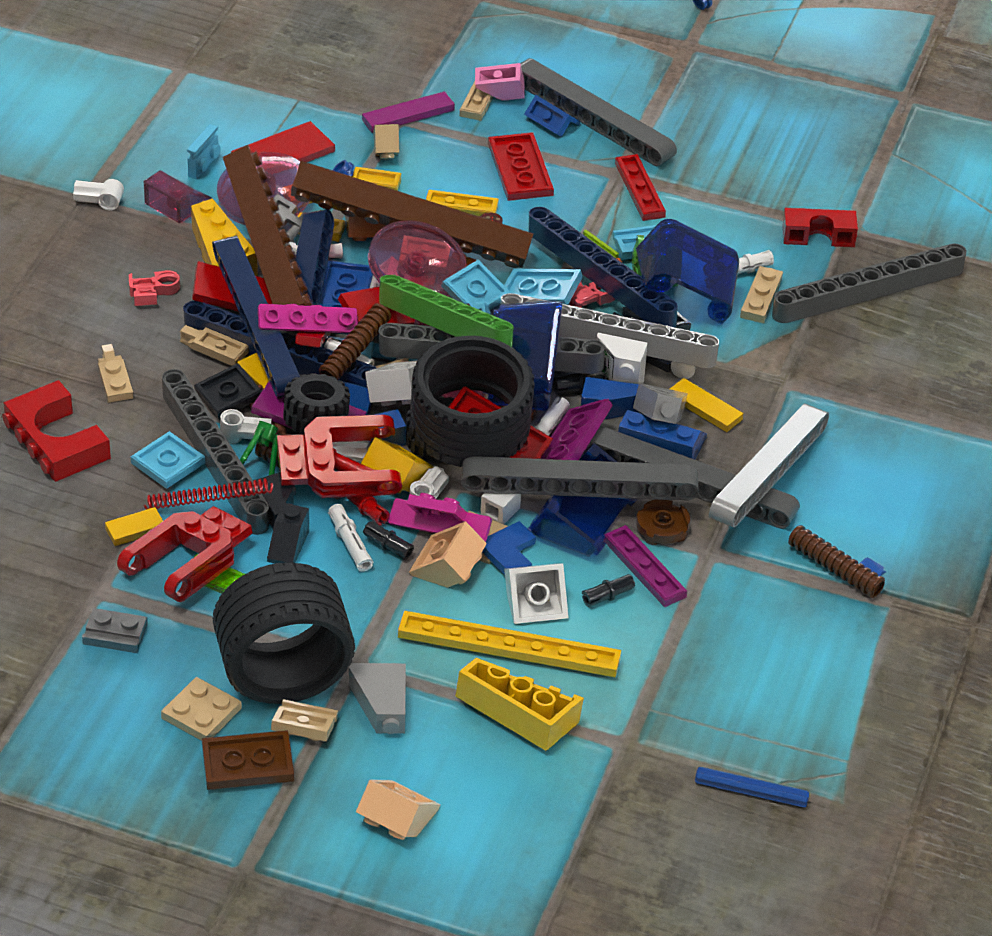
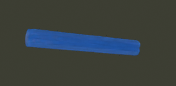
(752, 787)

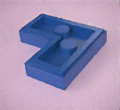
(505, 546)

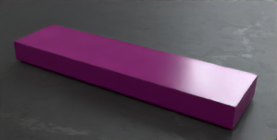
(409, 111)
(645, 566)

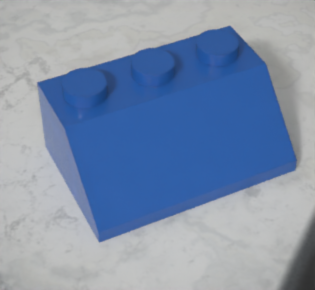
(666, 435)

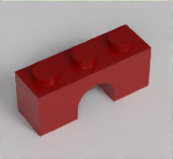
(837, 225)

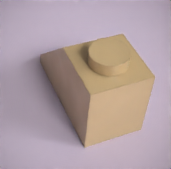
(386, 141)

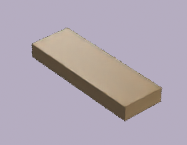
(475, 104)

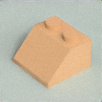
(449, 556)
(396, 808)

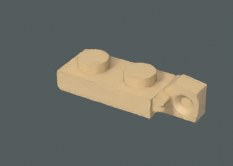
(214, 344)
(114, 376)

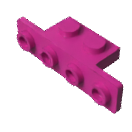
(306, 318)
(435, 515)

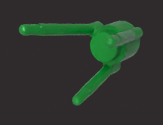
(264, 435)

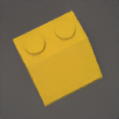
(387, 455)

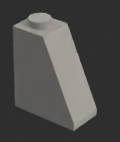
(660, 403)
(381, 694)

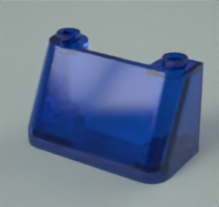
(693, 260)
(536, 339)
(579, 520)

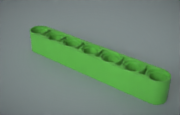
(441, 310)

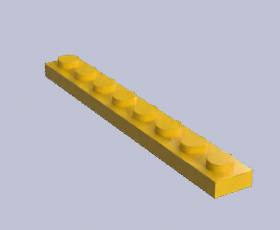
(509, 643)

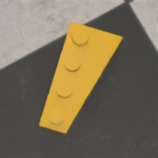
(212, 224)
(518, 703)

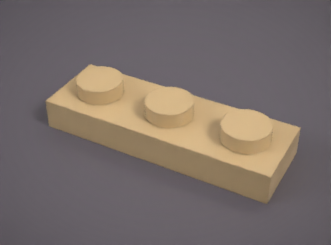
(761, 294)

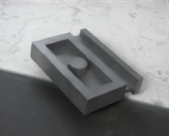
(114, 630)

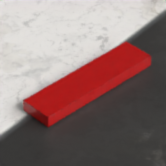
(640, 187)

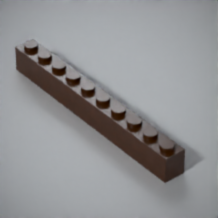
(387, 206)
(265, 228)

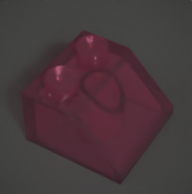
(171, 195)

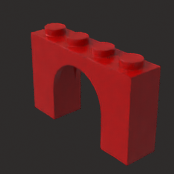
(56, 455)

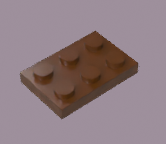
(247, 760)

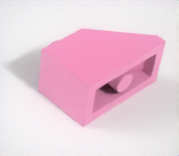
(501, 81)

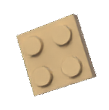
(201, 709)

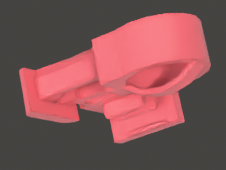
(146, 289)
(586, 295)

